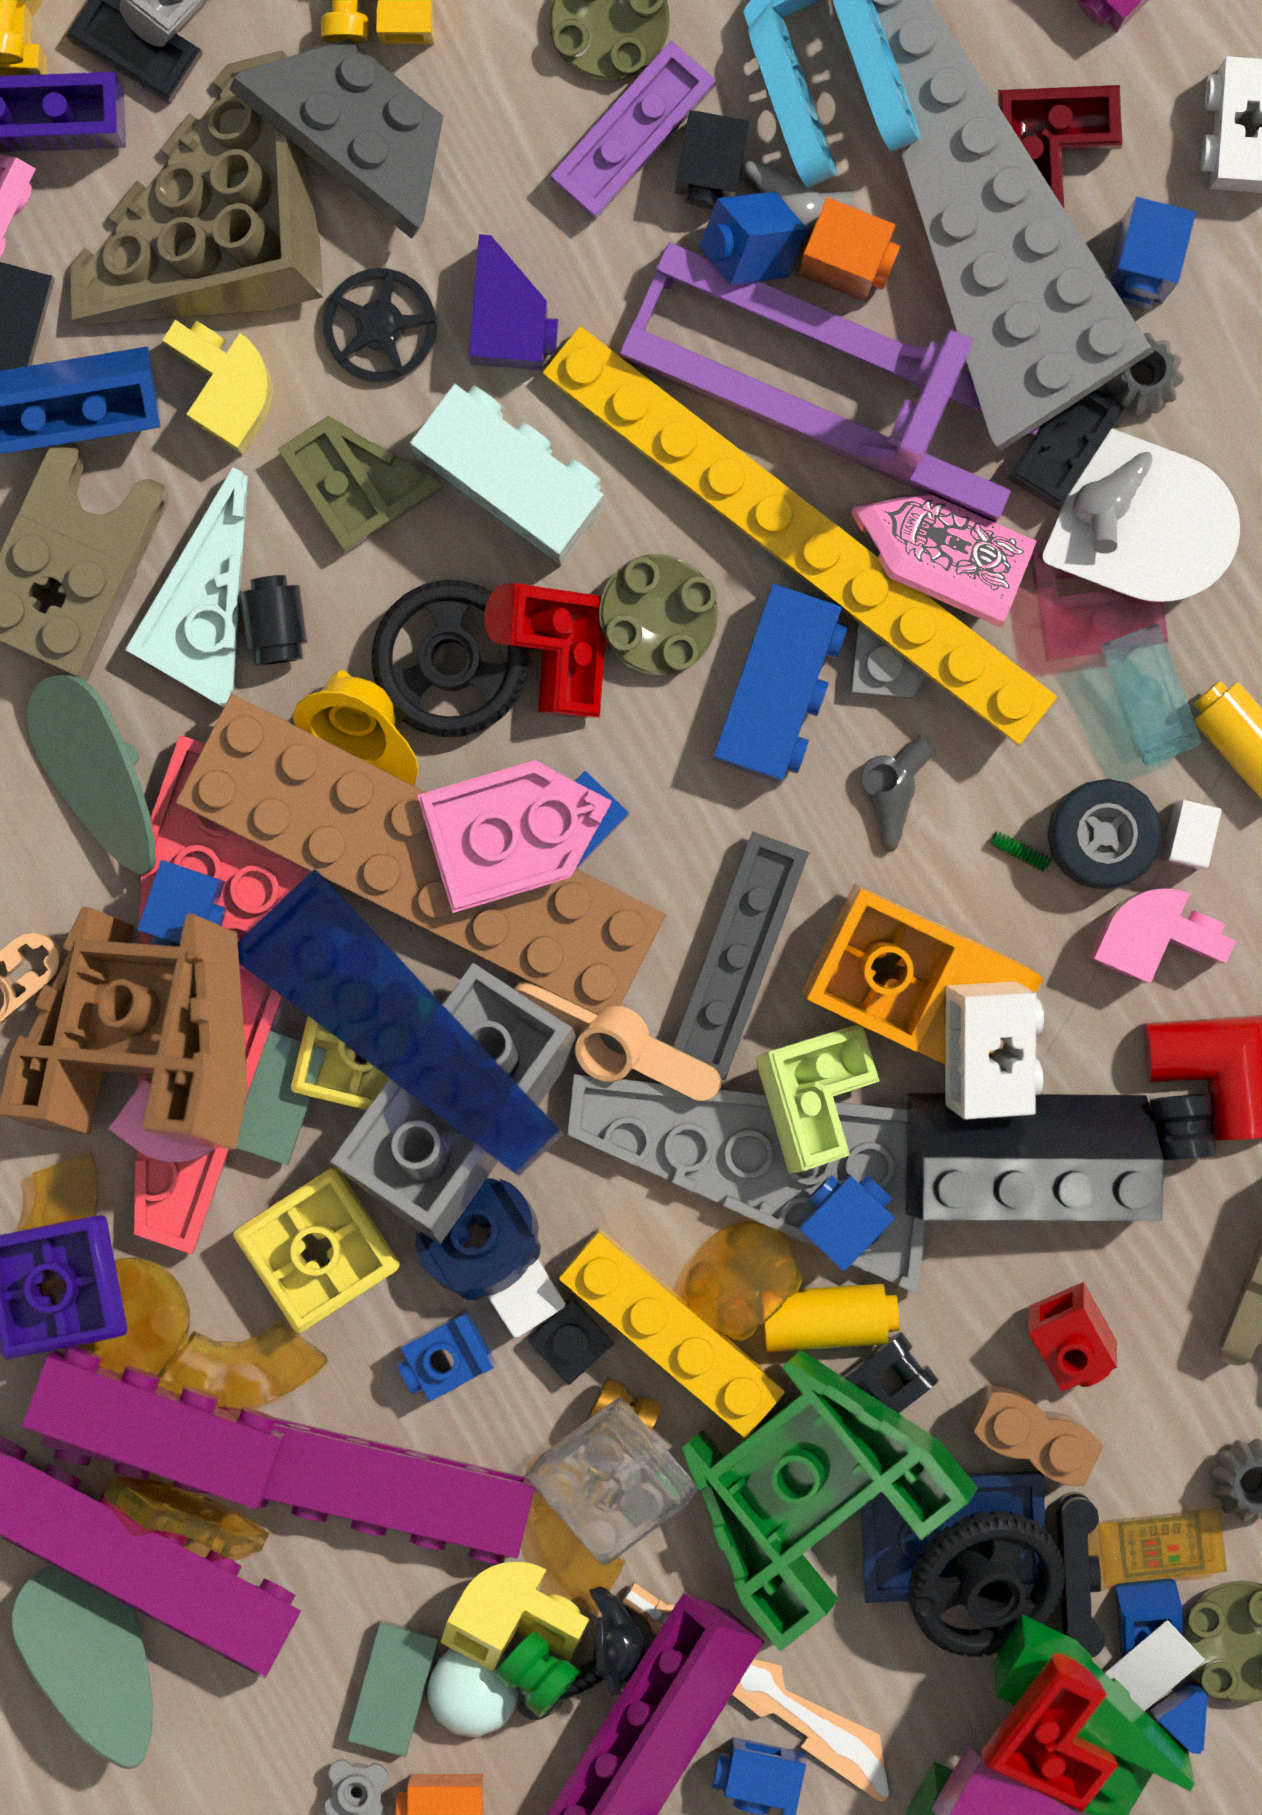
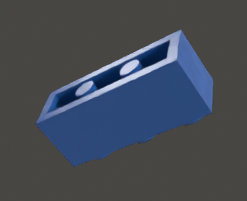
(77, 400)
(780, 684)

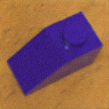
(508, 314)

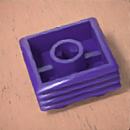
(89, 1307)

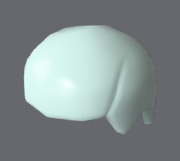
(469, 1696)

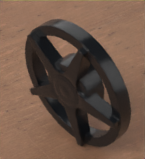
(380, 324)

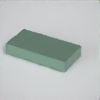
(271, 1108)
(393, 1688)

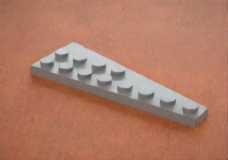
(1002, 242)

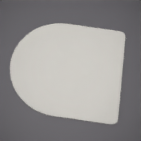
(1170, 539)

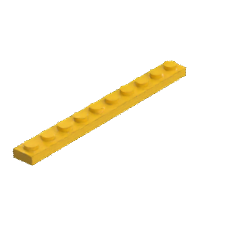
(799, 536)

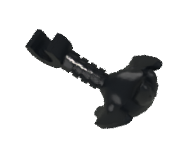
(615, 1655)

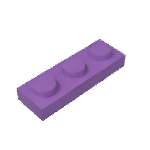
(633, 130)

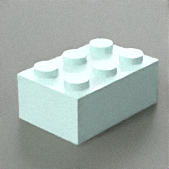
(509, 472)

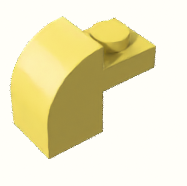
(239, 385)
(506, 1602)

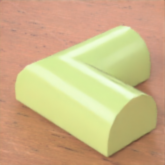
(801, 1090)

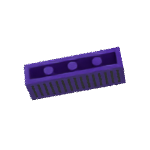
(61, 112)

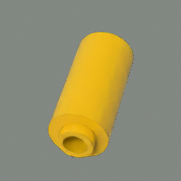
(1234, 728)
(833, 1319)

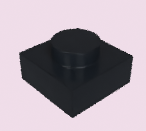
(570, 1341)

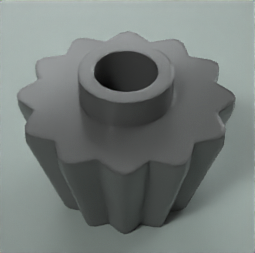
(1161, 390)
(1227, 1478)

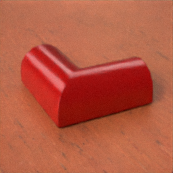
(569, 640)
(1217, 1051)
(1040, 1740)

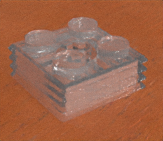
(620, 1448)

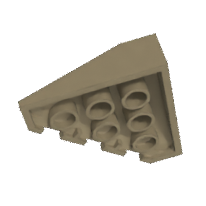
(215, 228)

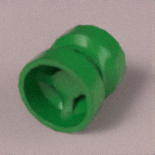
(537, 1674)

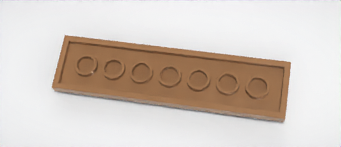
(373, 840)

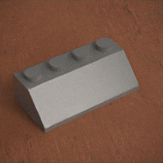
(413, 1155)

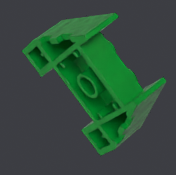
(806, 1478)
(1117, 1725)

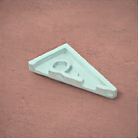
(196, 613)

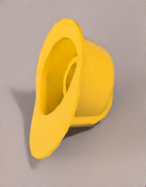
(360, 721)

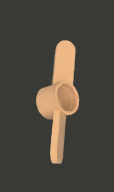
(642, 1051)

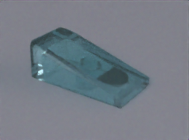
(1150, 695)

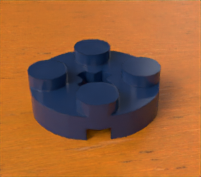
(501, 1260)

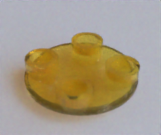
(741, 1278)
(154, 1315)

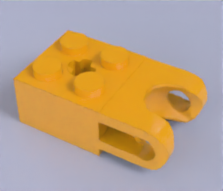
(929, 957)

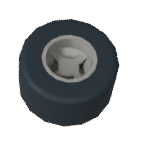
(1122, 825)

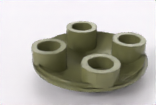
(609, 36)
(658, 614)
(1228, 1634)

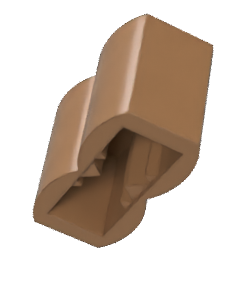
(1050, 1440)

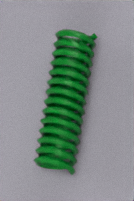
(1002, 845)

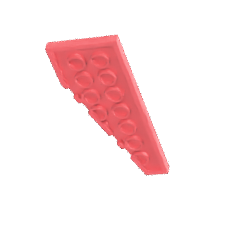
(177, 1196)

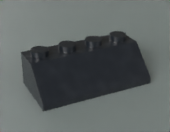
(1064, 1163)

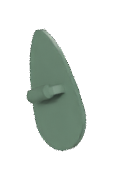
(92, 767)
(87, 1663)

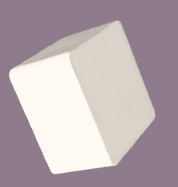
(1191, 834)
(528, 1300)

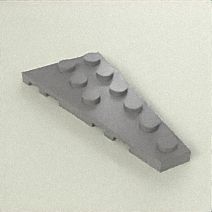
(734, 1158)

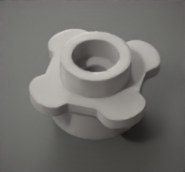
(348, 1775)

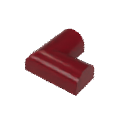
(1063, 121)

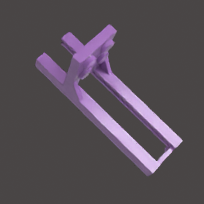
(899, 456)

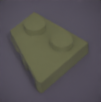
(354, 480)

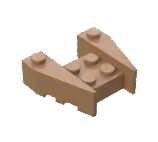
(138, 1014)

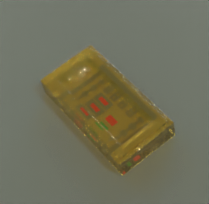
(1162, 1546)

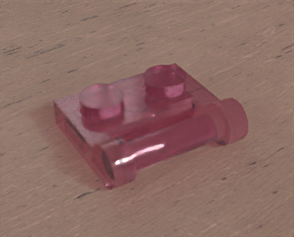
(1083, 622)

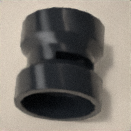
(1184, 1126)

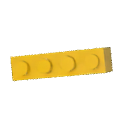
(672, 1333)

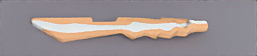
(831, 1738)

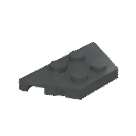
(353, 123)

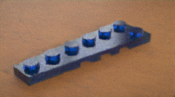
(362, 992)

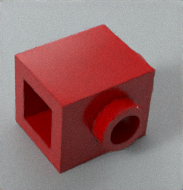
(1073, 1337)

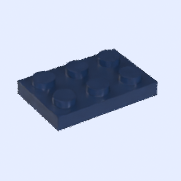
(893, 1547)

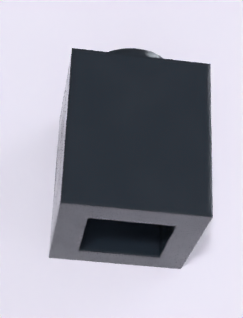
(711, 158)

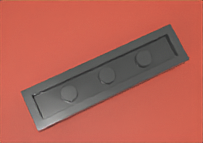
(740, 951)

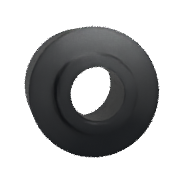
(273, 620)

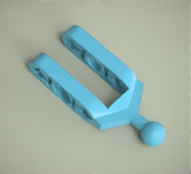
(792, 94)

